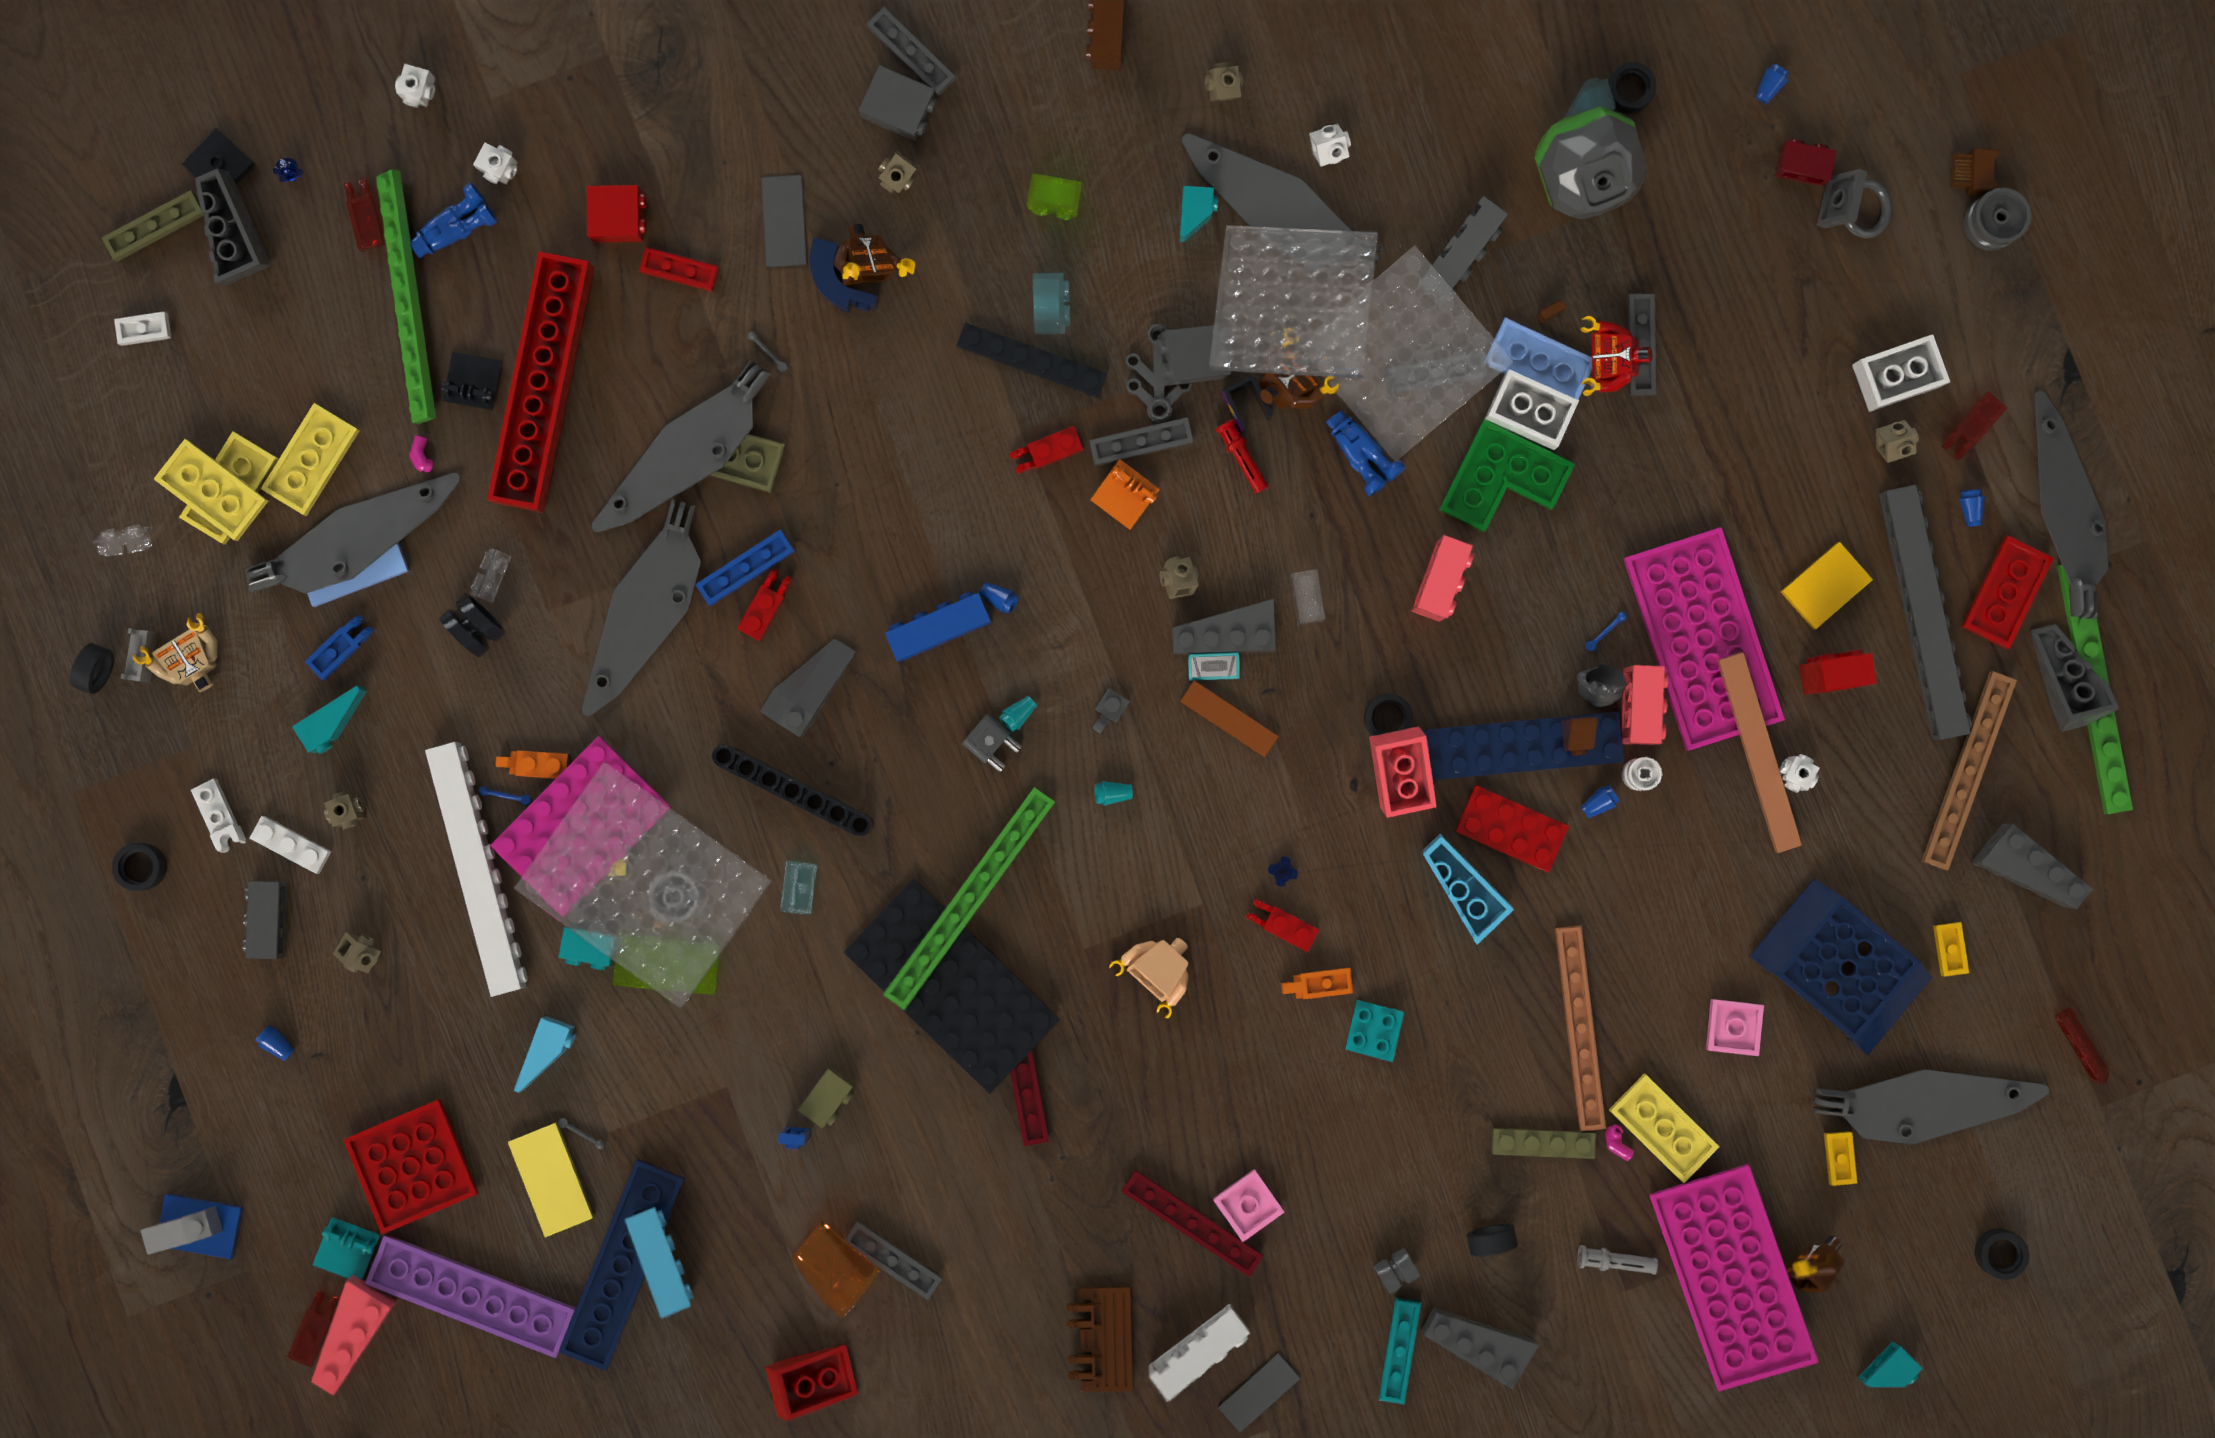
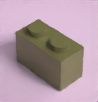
(827, 1097)

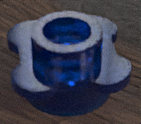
(287, 170)
(1275, 870)

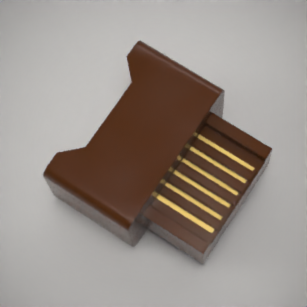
(1974, 171)

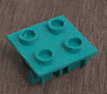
(1375, 1030)
(345, 1249)

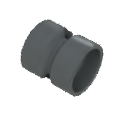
(1397, 1270)

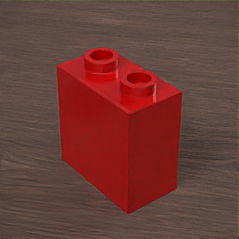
(615, 213)

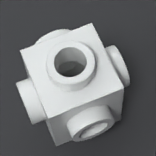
(415, 86)
(1330, 144)
(496, 163)
(1790, 773)

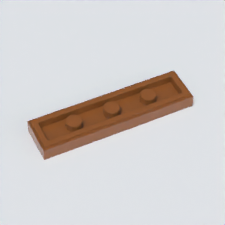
(1229, 719)

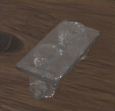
(112, 542)
(487, 585)

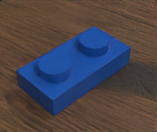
(794, 1137)

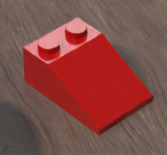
(811, 1381)

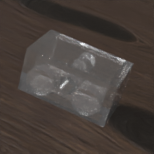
(1307, 597)

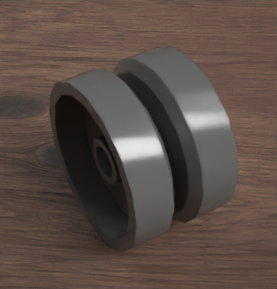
(1997, 219)

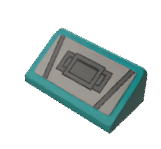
(1214, 666)

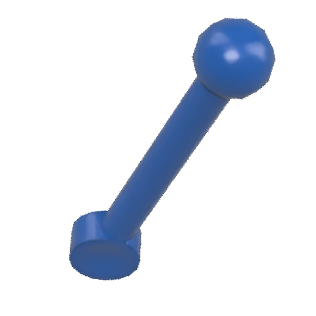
(1591, 645)
(525, 799)

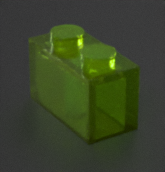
(1054, 196)

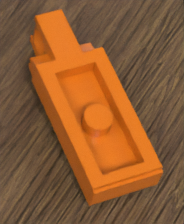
(534, 763)
(1320, 984)

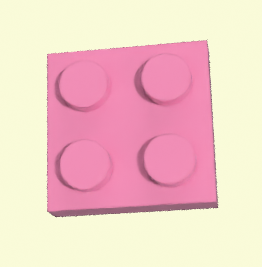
(1734, 1027)
(1248, 1205)

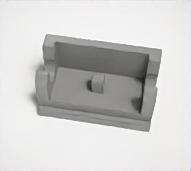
(139, 638)

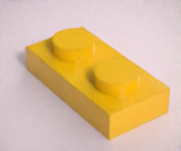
(1951, 949)
(1840, 1158)

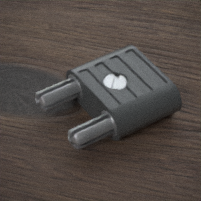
(987, 739)

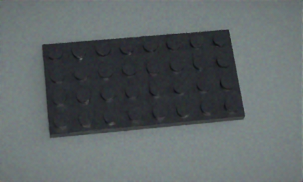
(968, 1001)

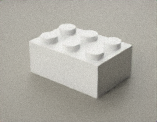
(1901, 373)
(1531, 410)

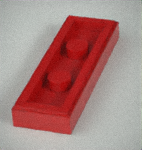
(679, 269)

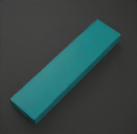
(1399, 1350)

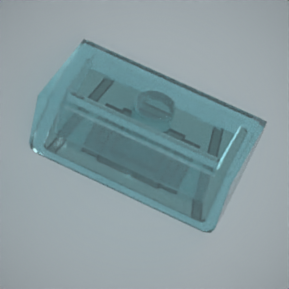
(798, 887)

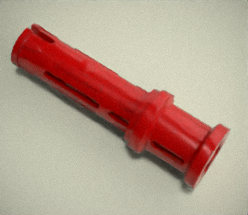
(1236, 445)

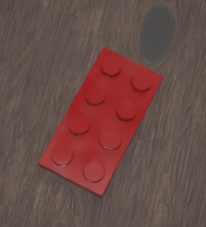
(2007, 592)
(1511, 828)

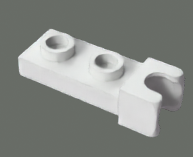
(217, 815)

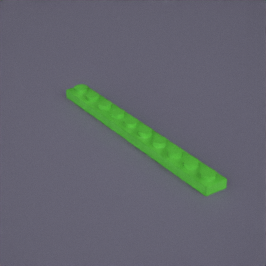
(406, 296)
(2104, 731)
(969, 898)

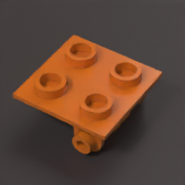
(1125, 494)

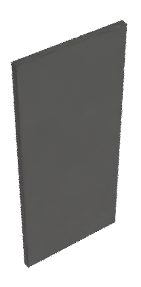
(784, 221)

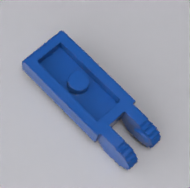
(338, 648)

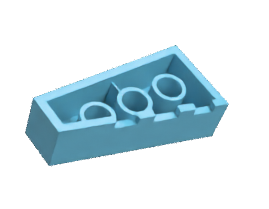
(1470, 893)
(658, 1263)

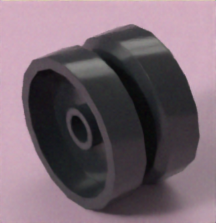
(473, 626)

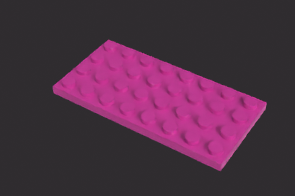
(1692, 620)
(1733, 1277)

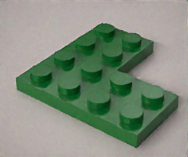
(1498, 463)

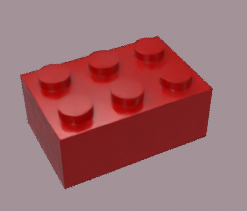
(1837, 672)

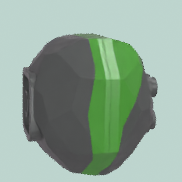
(1591, 162)

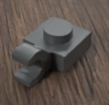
(1110, 708)

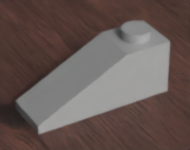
(181, 1230)

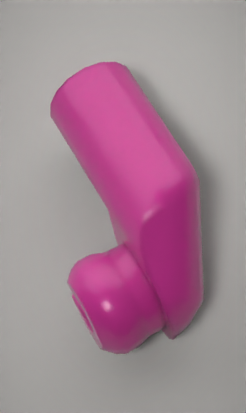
(417, 455)
(1615, 1144)

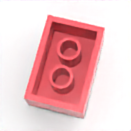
(1443, 579)
(1644, 705)
(1402, 771)

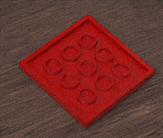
(411, 1166)

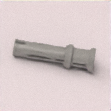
(1605, 1259)

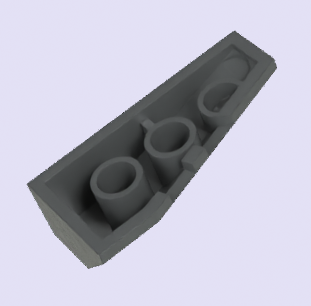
(2071, 684)
(804, 693)

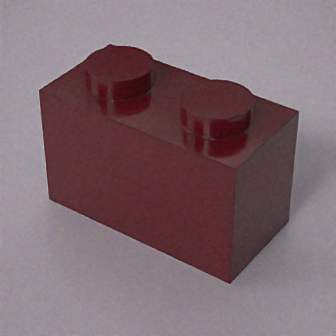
(1805, 162)

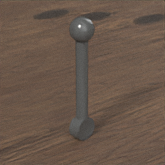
(782, 366)
(564, 1123)

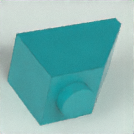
(1196, 209)
(1891, 1369)

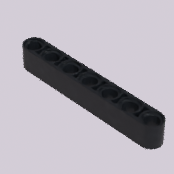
(780, 789)

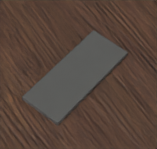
(1259, 1392)

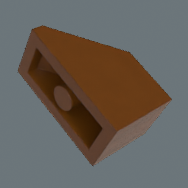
(1579, 735)

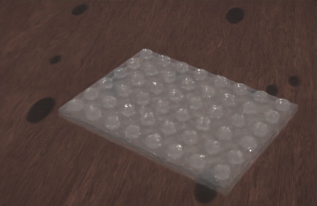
(643, 884)

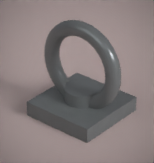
(1843, 200)

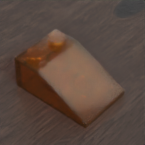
(834, 1269)

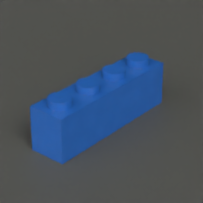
(937, 627)

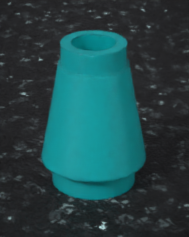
(1017, 714)
(1111, 792)

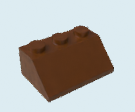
(1106, 34)

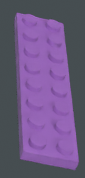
(470, 1295)

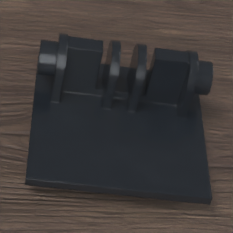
(472, 381)

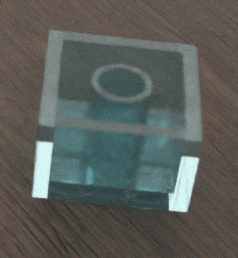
(1049, 300)

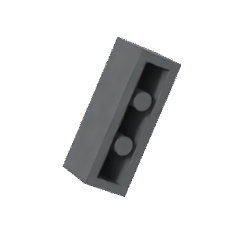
(265, 919)

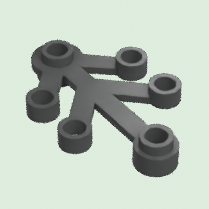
(1155, 380)

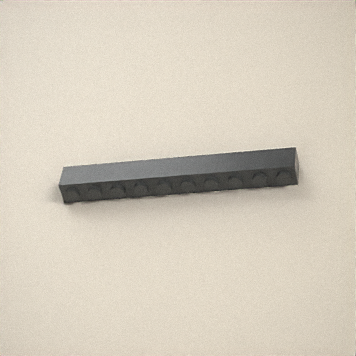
(1925, 613)

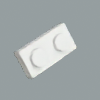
(142, 328)

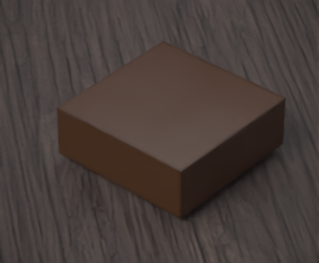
(1551, 311)

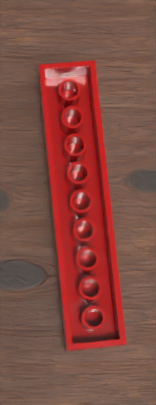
(541, 382)

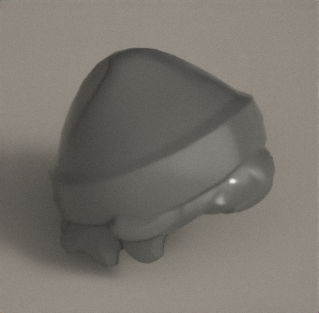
(1601, 685)

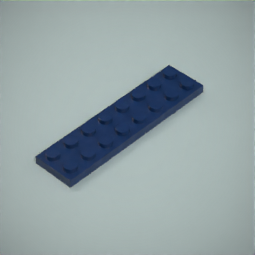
(1517, 747)
(617, 1269)

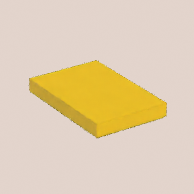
(1826, 585)

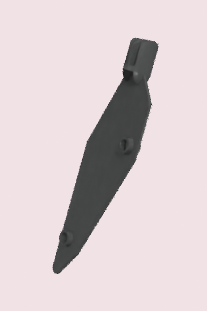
(1261, 192)
(687, 450)
(2070, 509)
(352, 538)
(645, 609)
(1927, 1104)

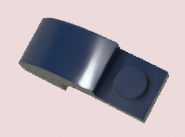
(825, 277)

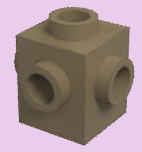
(1224, 82)
(903, 166)
(1896, 441)
(1179, 577)
(352, 812)
(357, 952)

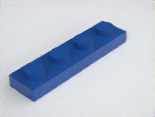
(745, 568)

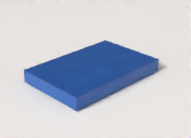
(218, 1245)

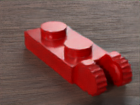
(1049, 449)
(764, 607)
(1285, 926)

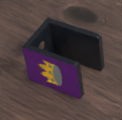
(1226, 394)

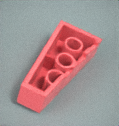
(352, 1329)

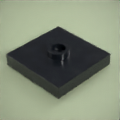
(218, 153)

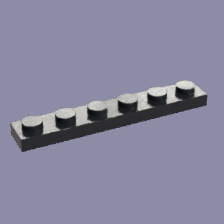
(1031, 360)

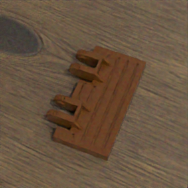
(1106, 1336)

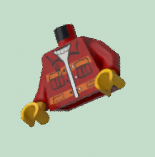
(1614, 356)

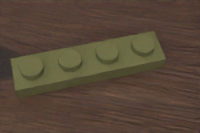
(153, 226)
(1543, 1143)

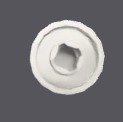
(1641, 774)

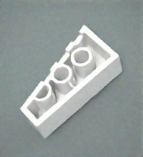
(1198, 1352)

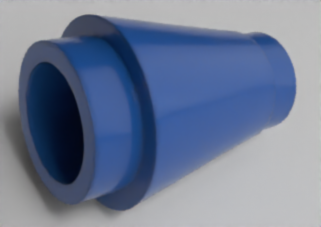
(1771, 83)
(1972, 506)
(1000, 597)
(1600, 801)
(274, 1043)

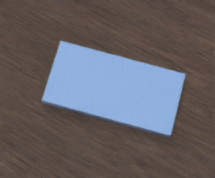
(1544, 358)
(386, 567)

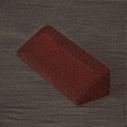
(2082, 1046)

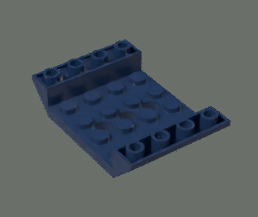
(1814, 942)

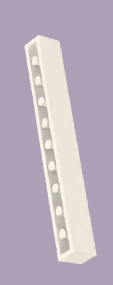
(476, 868)

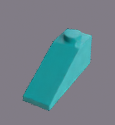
(328, 723)

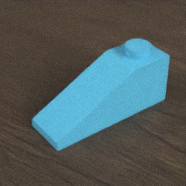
(547, 1046)

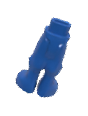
(449, 227)
(1360, 448)

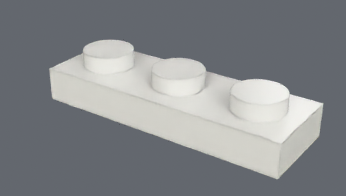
(290, 844)

